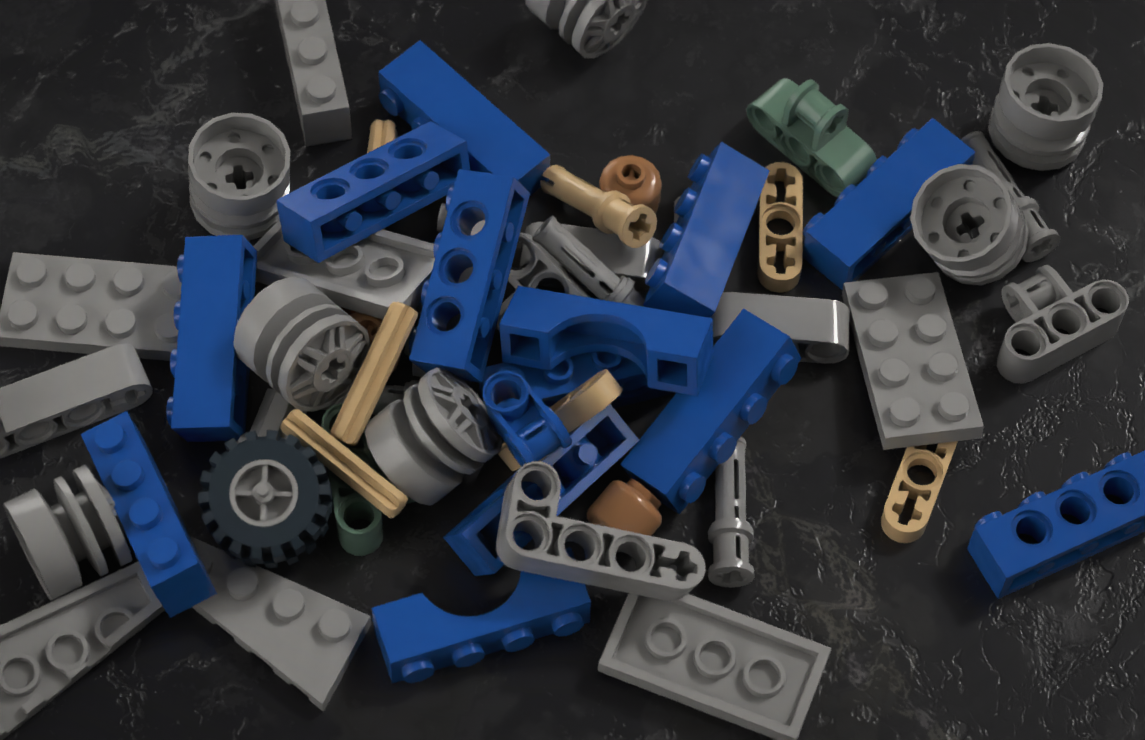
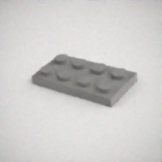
(359, 278)
(89, 305)
(912, 361)
(717, 662)

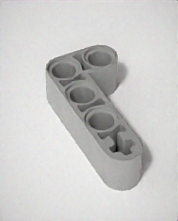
(71, 397)
(598, 542)

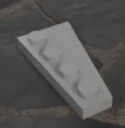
(283, 623)
(66, 639)

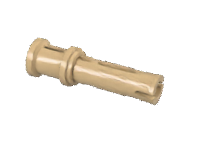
(609, 210)

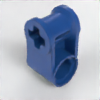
(529, 425)

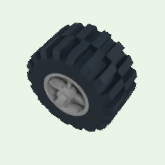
(266, 499)

